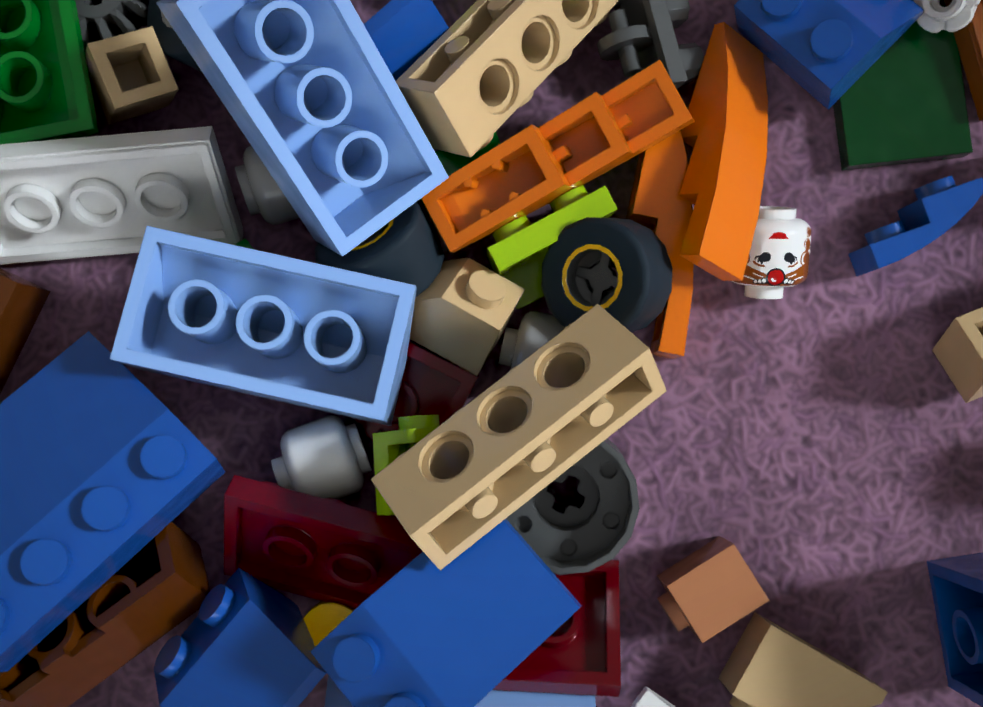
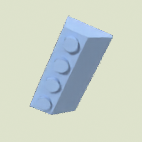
(314, 109)
(266, 325)

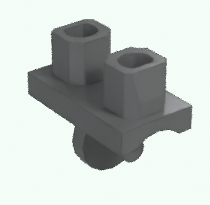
(646, 34)

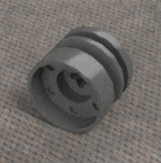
(587, 530)

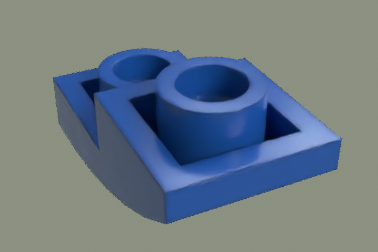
(921, 222)

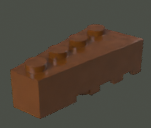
(113, 625)

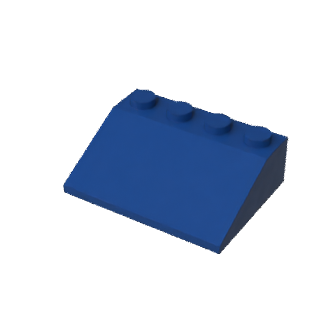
(83, 486)

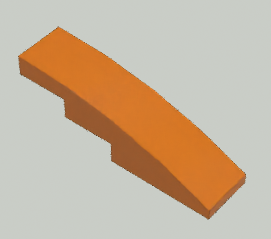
(727, 155)
(556, 156)
(659, 207)

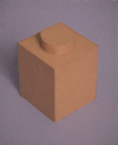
(710, 590)

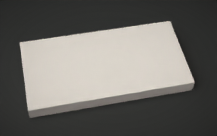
(105, 189)

